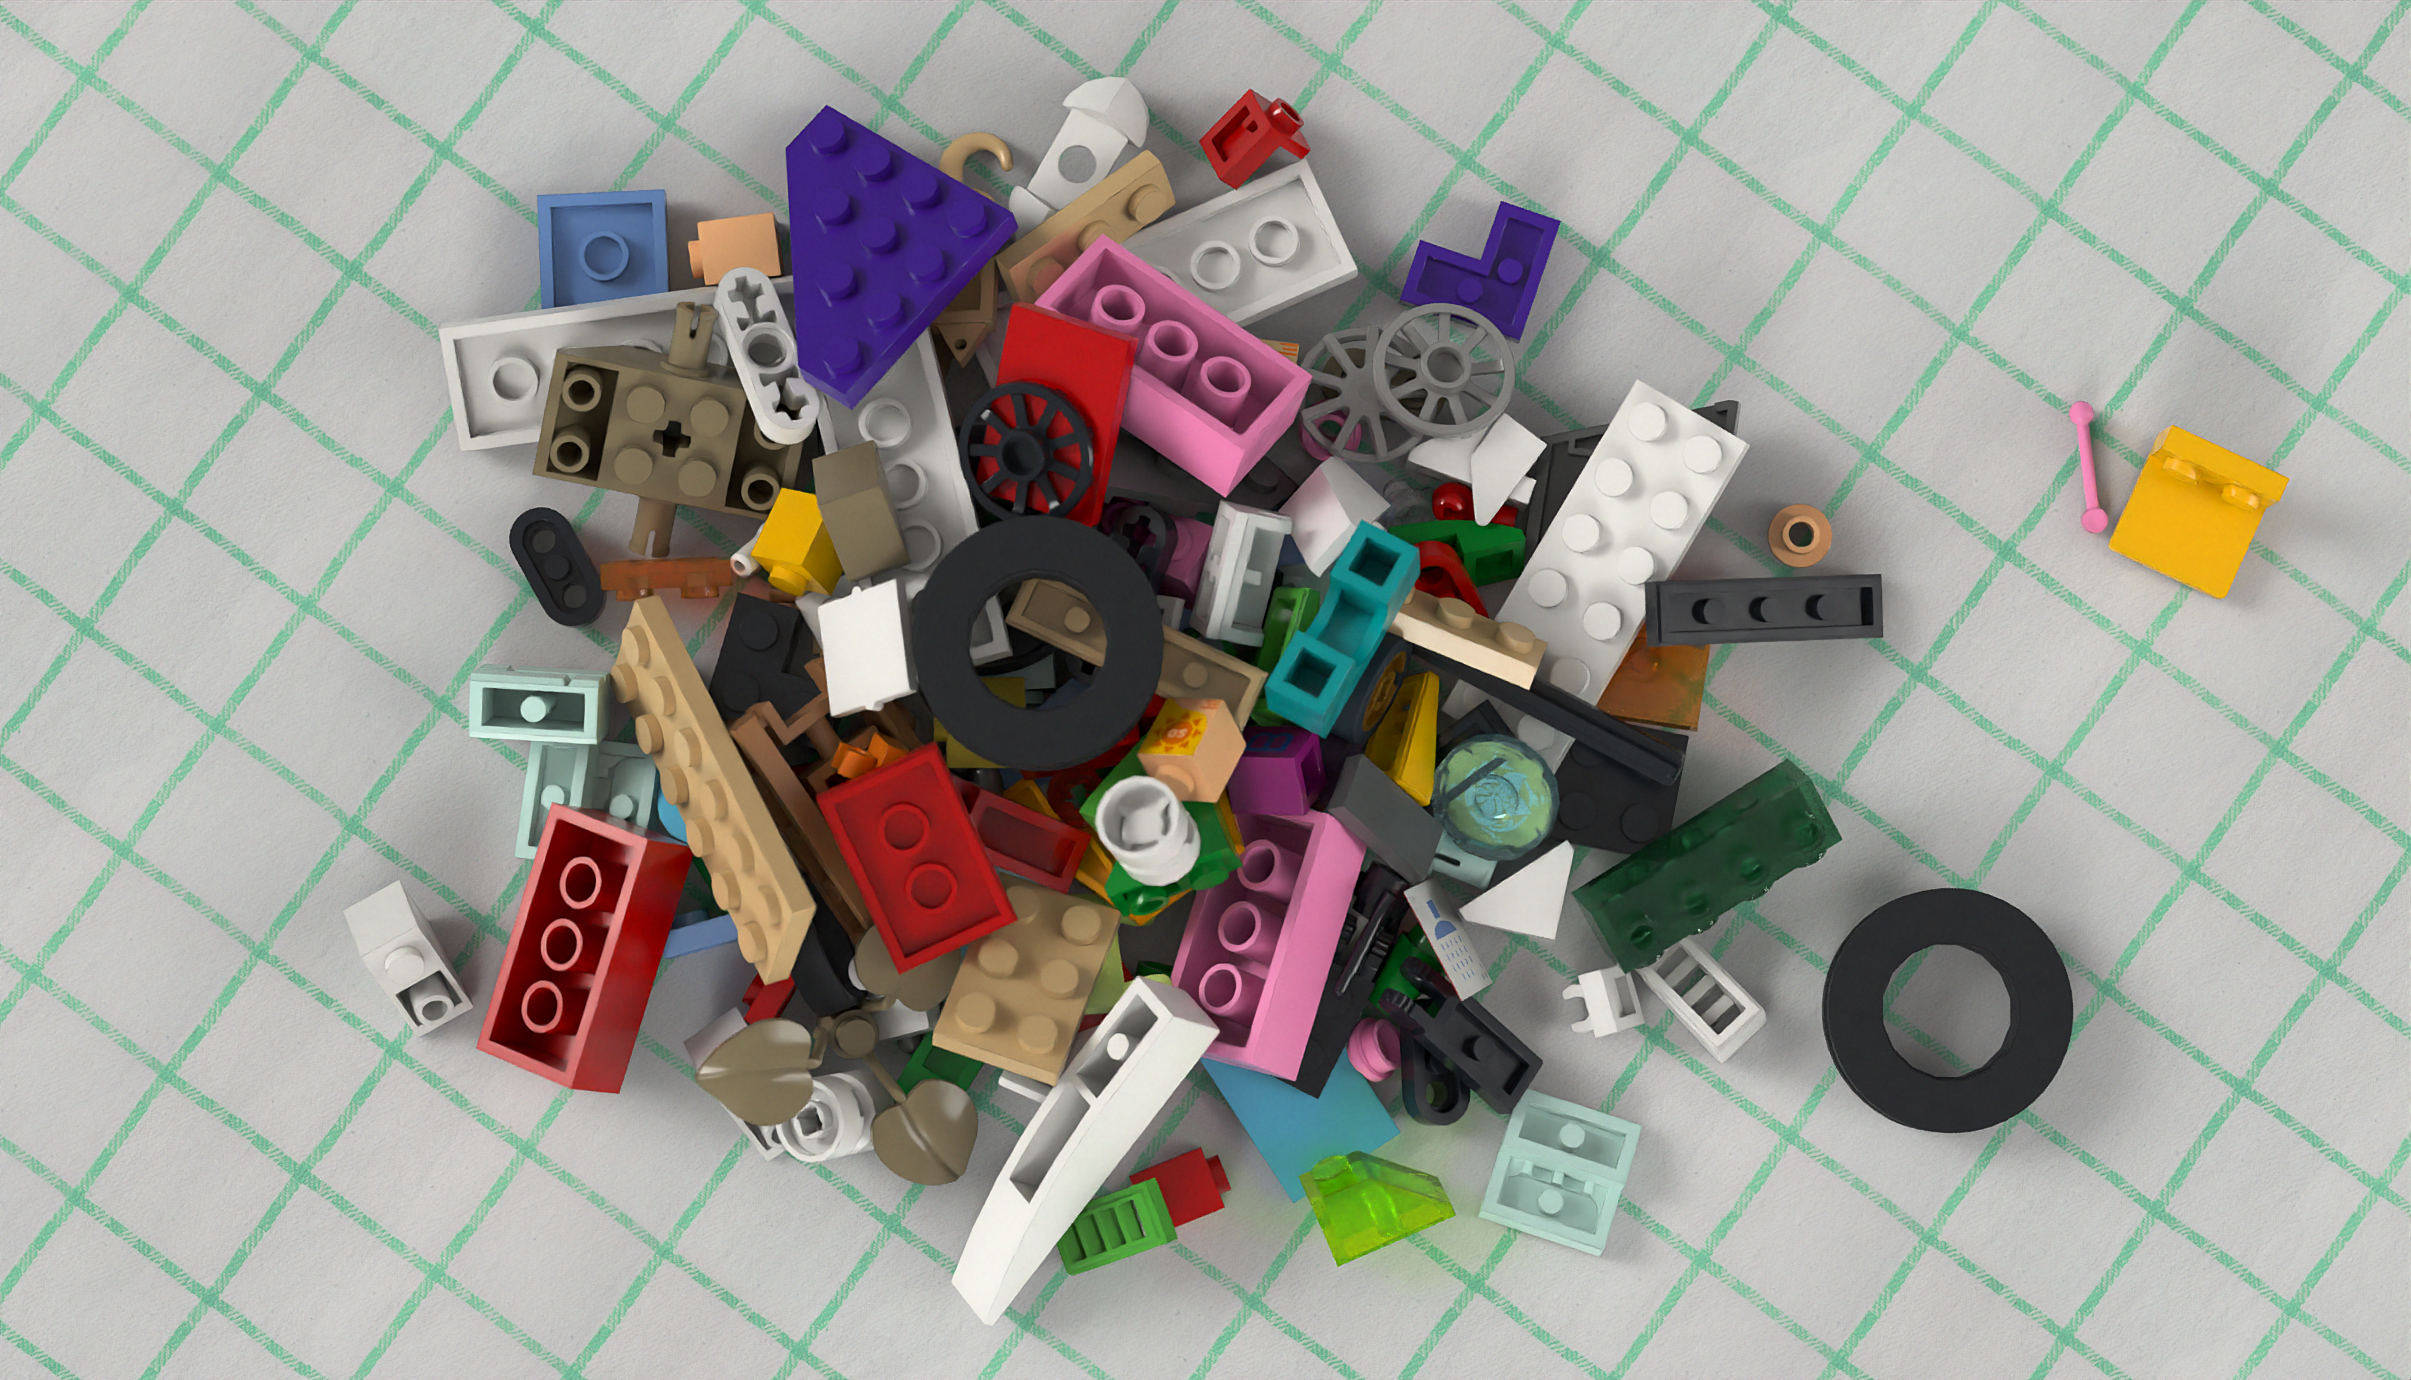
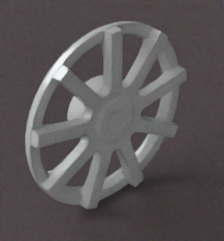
(1443, 372)
(1357, 395)

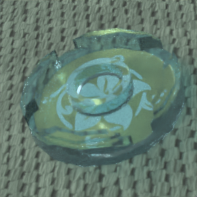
(1495, 797)

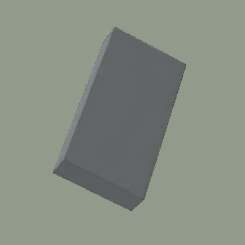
(1385, 818)

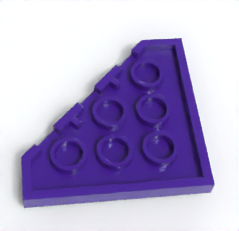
(875, 250)

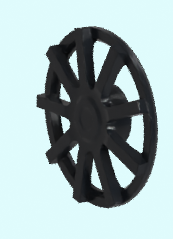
(1026, 451)

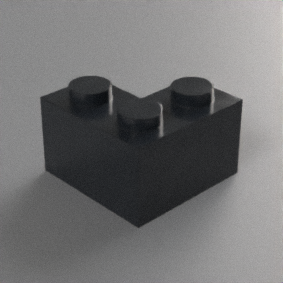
(757, 664)

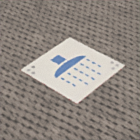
(1448, 938)

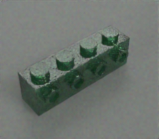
(1707, 866)

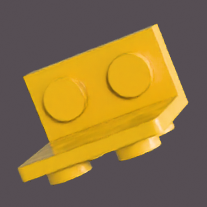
(2195, 511)

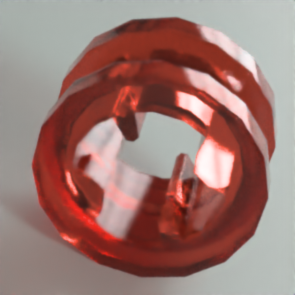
(1059, 790)

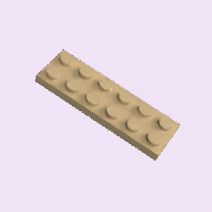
(711, 791)

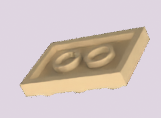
(1028, 982)

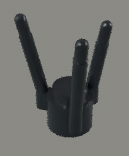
(1383, 904)

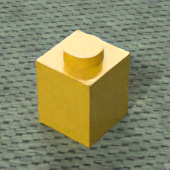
(797, 546)

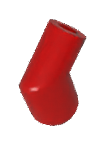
(1455, 502)

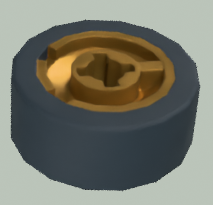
(1374, 690)

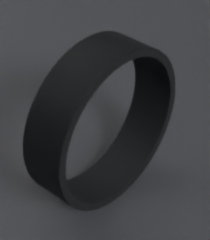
(824, 961)

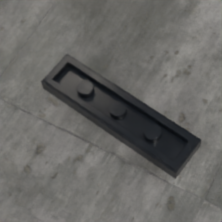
(1763, 609)

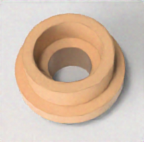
(1781, 544)

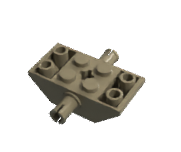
(610, 418)

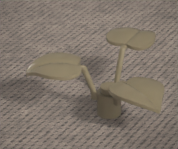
(767, 1081)

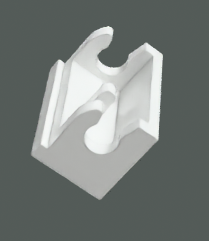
(1239, 573)

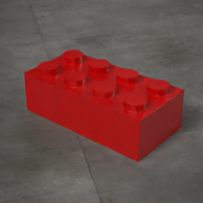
(585, 948)

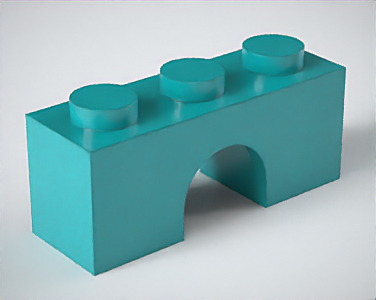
(1360, 605)

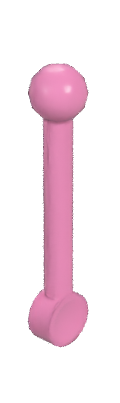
(2094, 518)

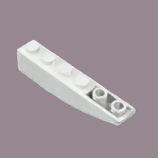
(1080, 1137)

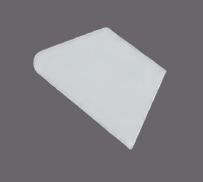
(1500, 465)

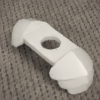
(1102, 120)

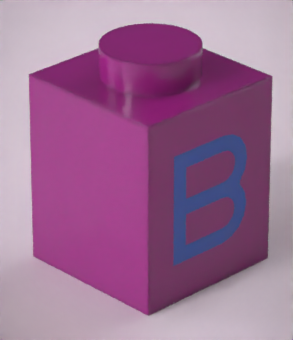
(1277, 772)

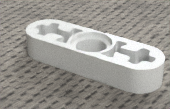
(760, 382)

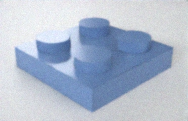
(602, 246)

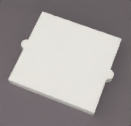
(867, 648)

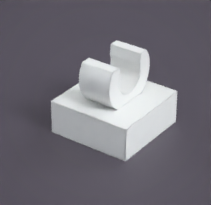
(1609, 1001)

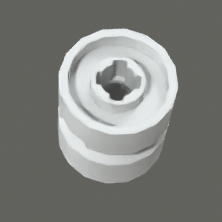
(1148, 830)
(836, 1117)

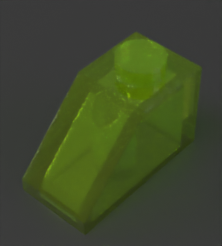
(1371, 1203)

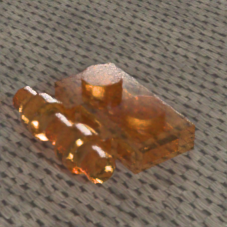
(694, 575)

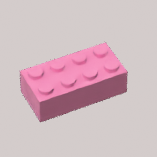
(1197, 380)
(1268, 938)

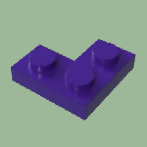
(1498, 284)

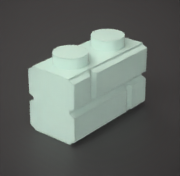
(540, 704)

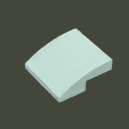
(597, 777)
(1560, 1171)

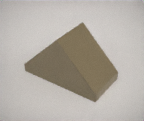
(859, 511)

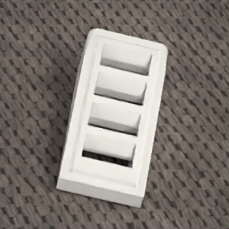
(1737, 1032)

